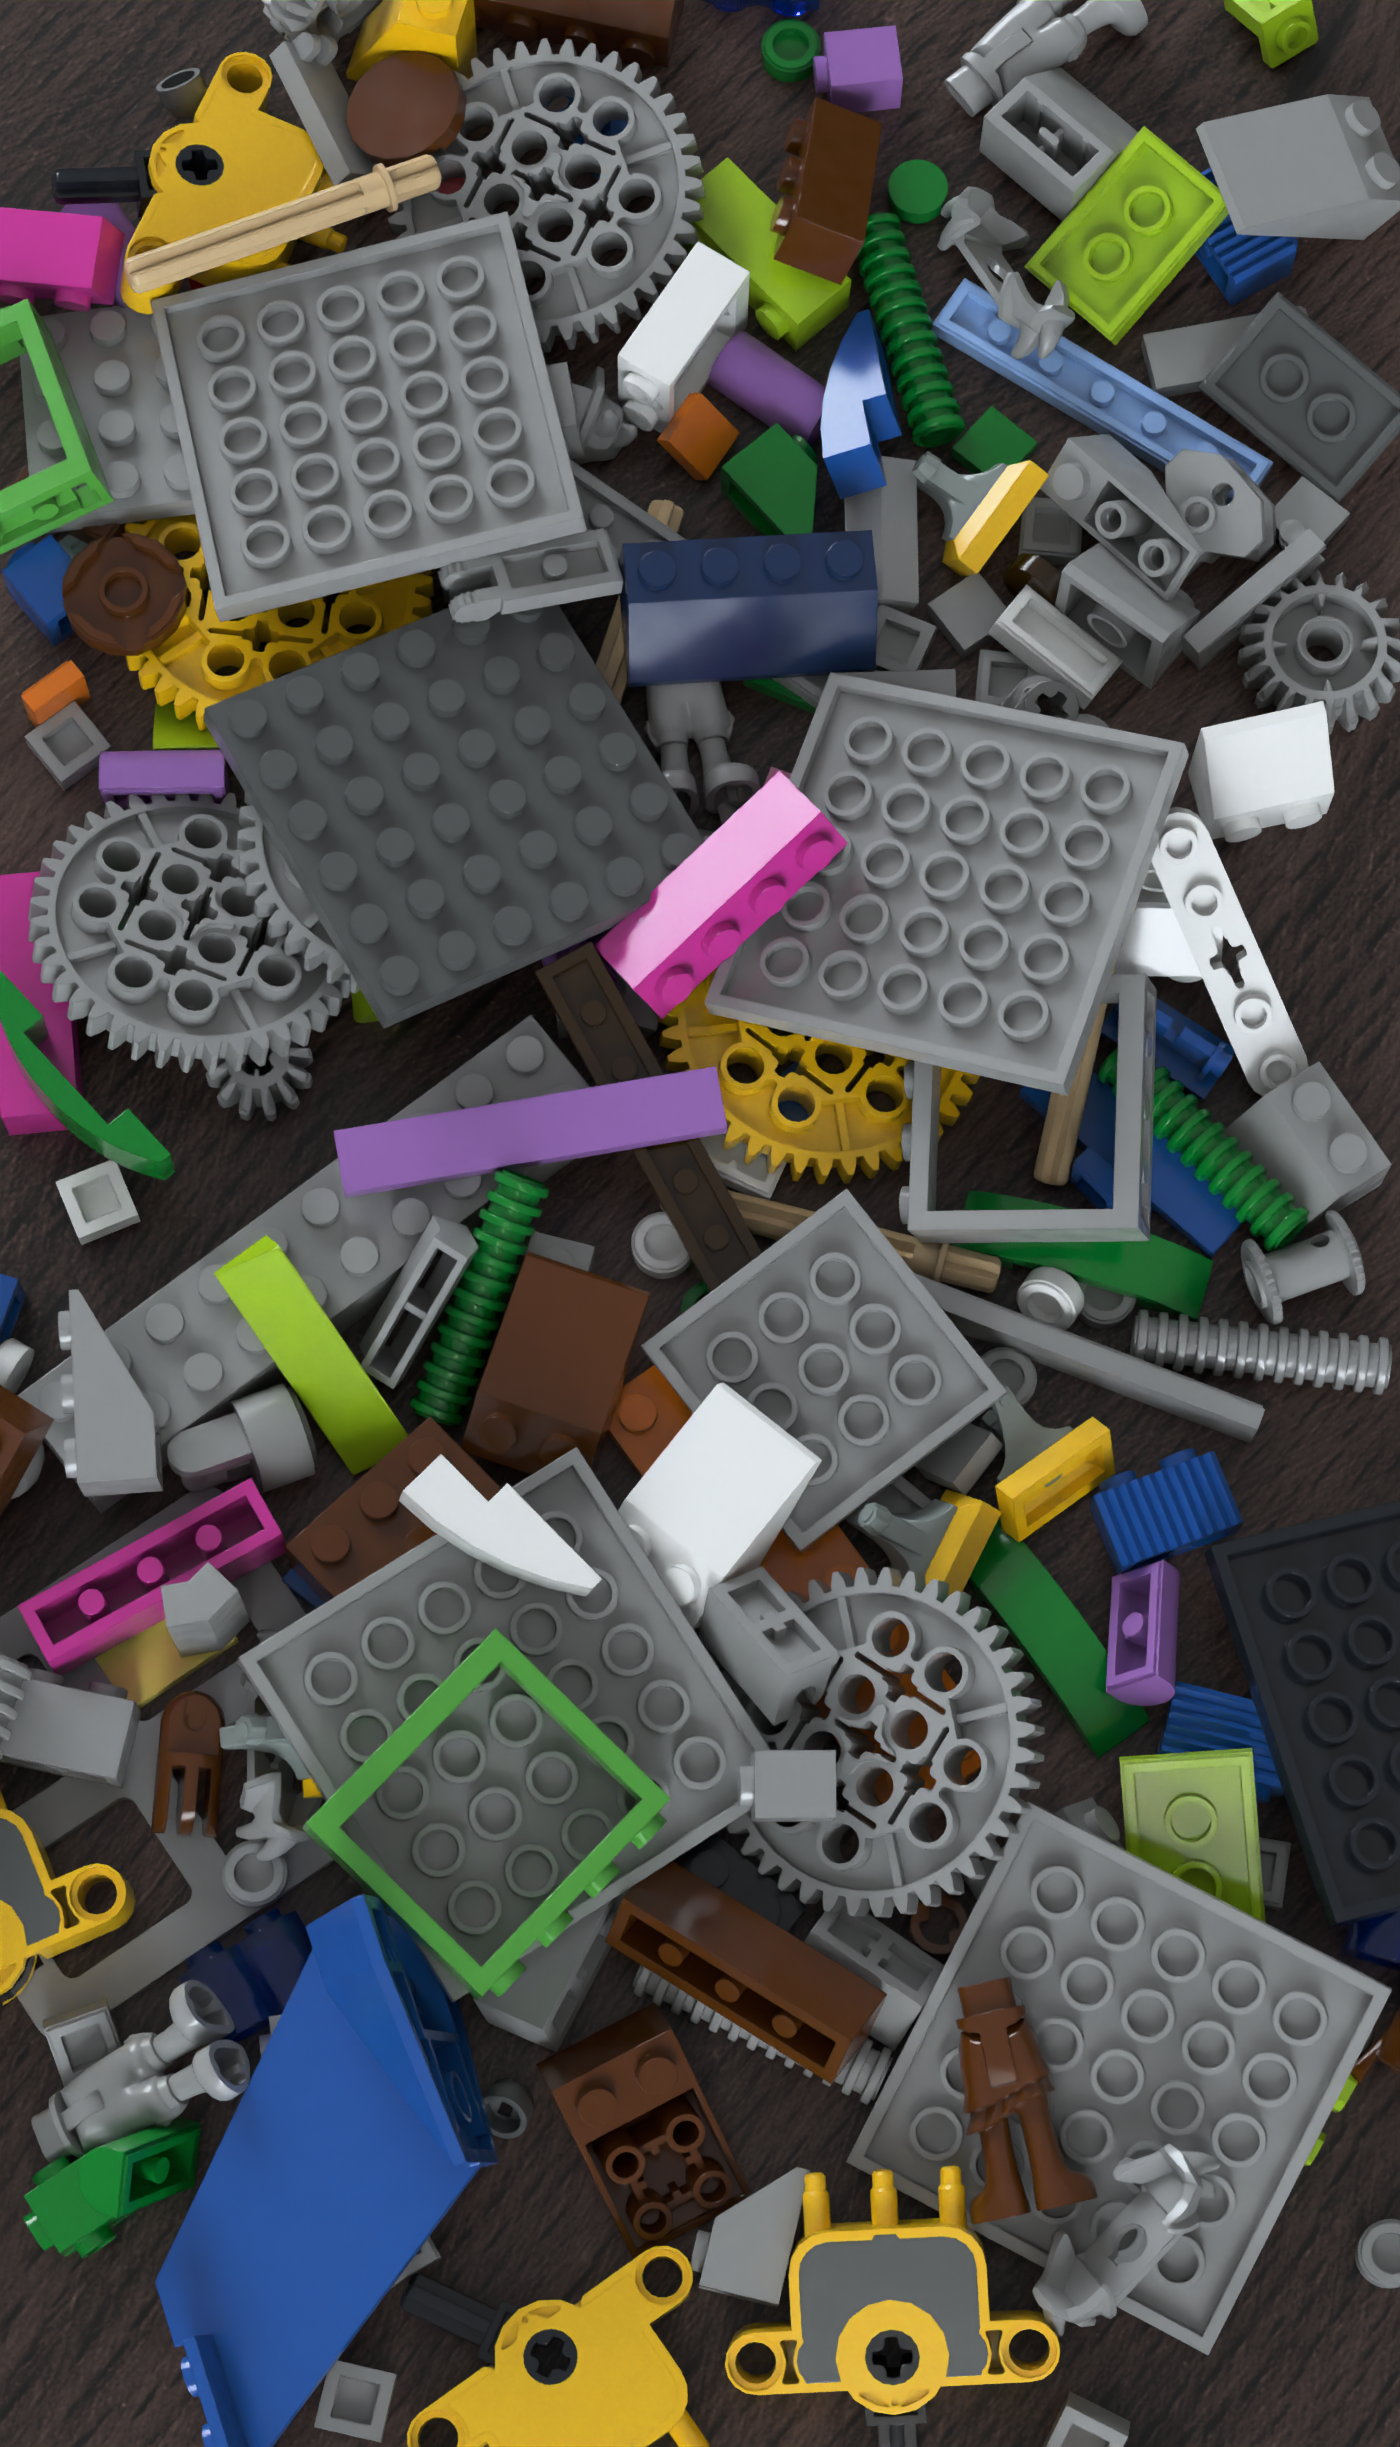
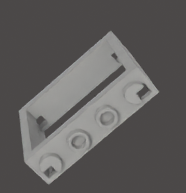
(1132, 1158)

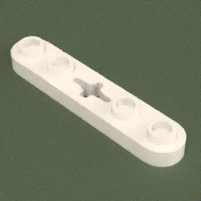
(1204, 899)

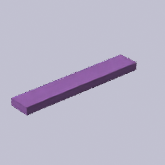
(530, 1131)

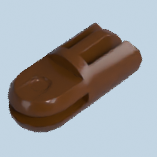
(189, 1745)

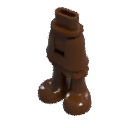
(1003, 2076)

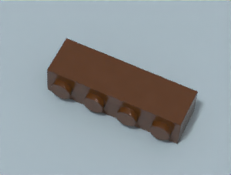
(746, 1969)

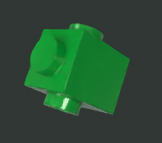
(63, 2215)

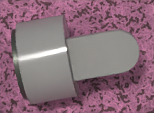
(259, 1438)

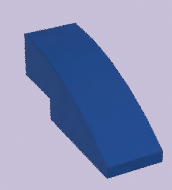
(858, 410)

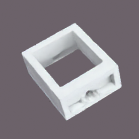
(681, 337)

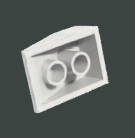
(717, 1497)

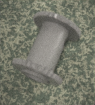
(1303, 1267)

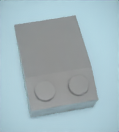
(1305, 168)

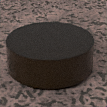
(1035, 573)

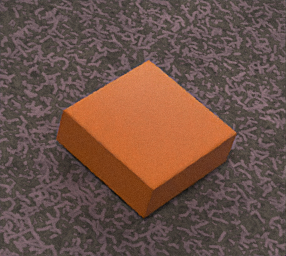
(698, 436)
(55, 692)

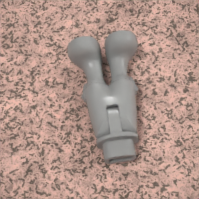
(1032, 42)
(698, 714)
(130, 2084)

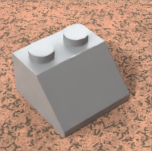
(1125, 613)
(1312, 1144)

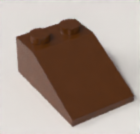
(555, 1367)

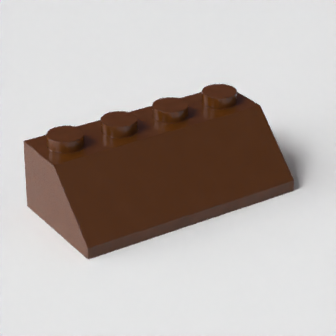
(634, 28)

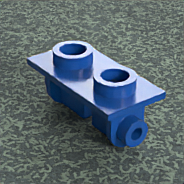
(1183, 1048)

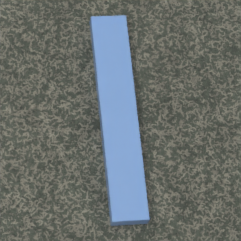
(1088, 388)

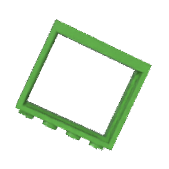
(48, 496)
(590, 1875)

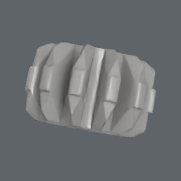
(267, 1089)

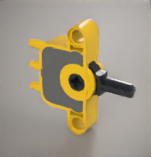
(883, 2281)

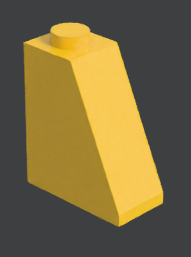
(426, 26)

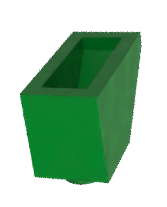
(773, 483)

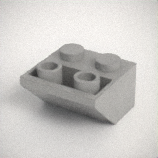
(1053, 138)

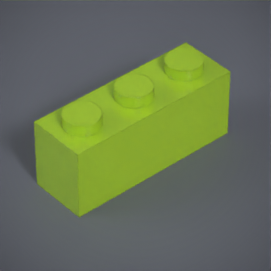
(738, 227)

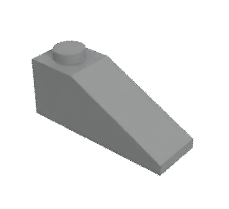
(555, 1982)

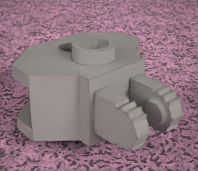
(1198, 490)

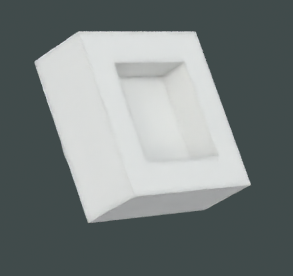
(98, 1201)

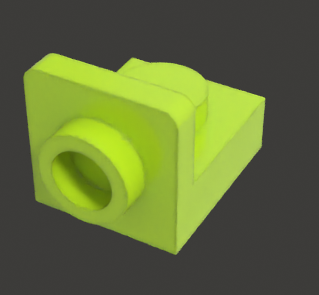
(1281, 26)

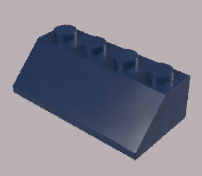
(749, 607)

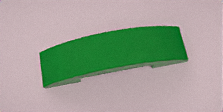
(122, 1140)
(1153, 1271)
(1054, 1640)

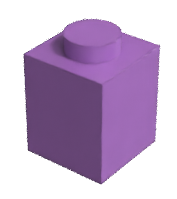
(860, 69)

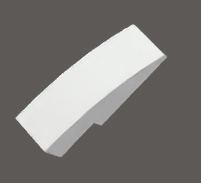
(497, 1532)

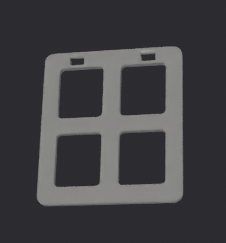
(75, 1802)

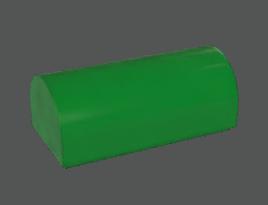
(140, 2168)

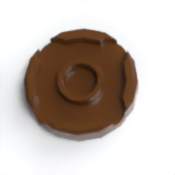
(406, 108)
(124, 594)

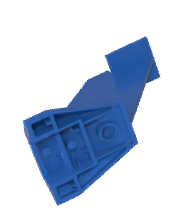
(325, 2177)

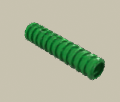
(908, 333)
(1218, 1160)
(479, 1298)

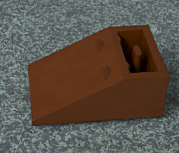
(644, 2129)

